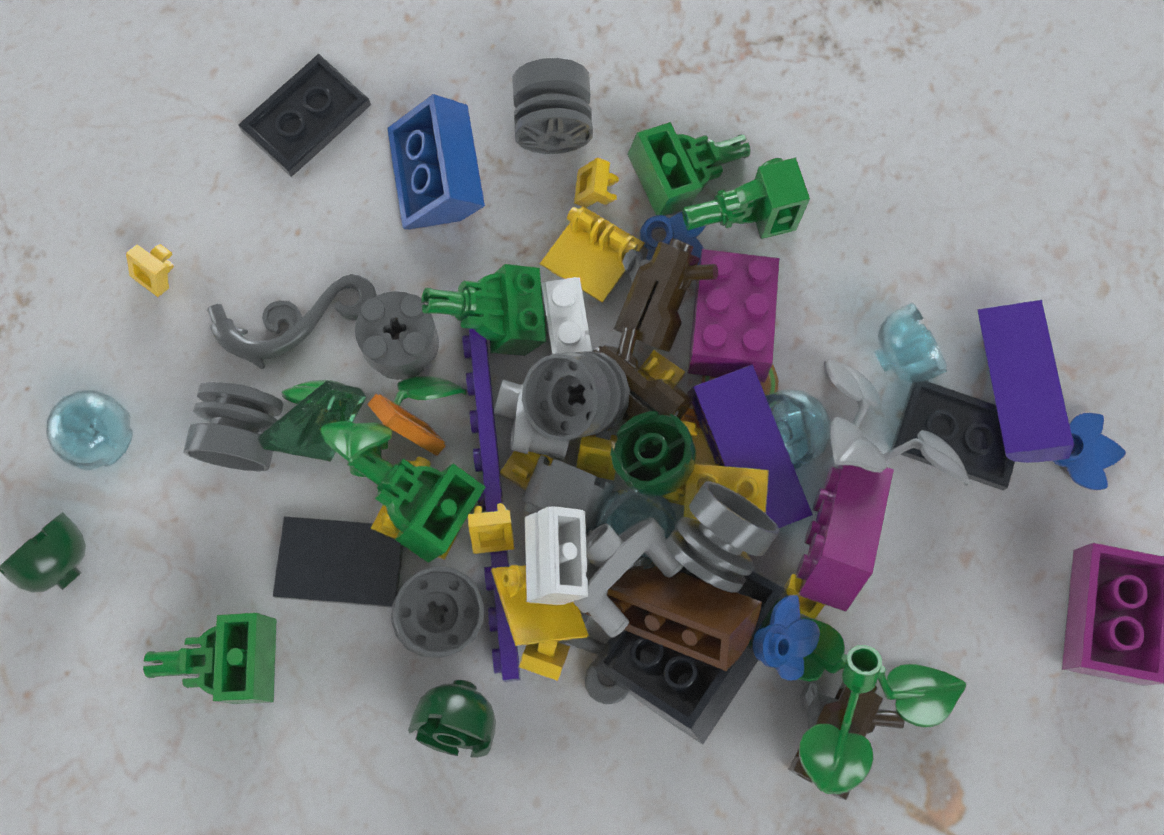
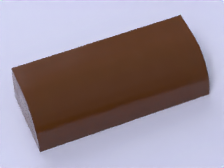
(686, 614)

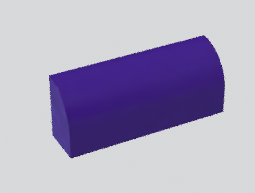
(1025, 382)
(745, 435)

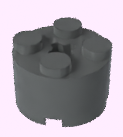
(381, 320)
(566, 488)

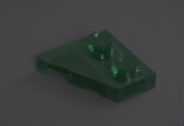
(300, 428)

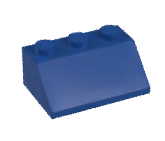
(435, 164)

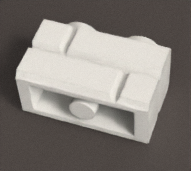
(565, 316)
(556, 556)

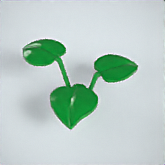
(353, 439)
(921, 694)

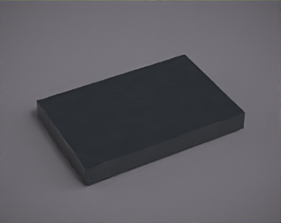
(304, 115)
(964, 424)
(337, 563)

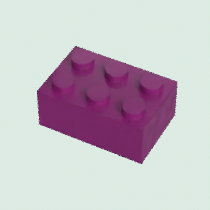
(734, 315)
(844, 535)
(1116, 615)

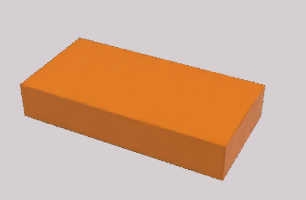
(406, 424)

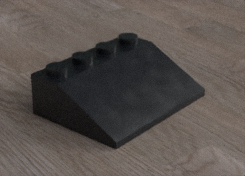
(677, 685)

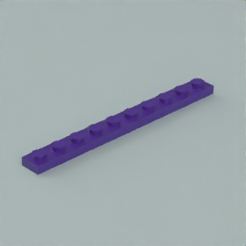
(487, 461)

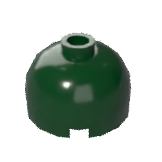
(654, 453)
(47, 557)
(454, 718)

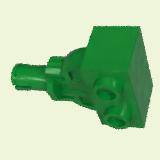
(678, 166)
(771, 200)
(498, 307)
(421, 501)
(232, 660)

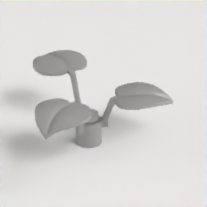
(854, 449)

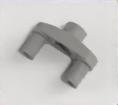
(523, 435)
(611, 557)

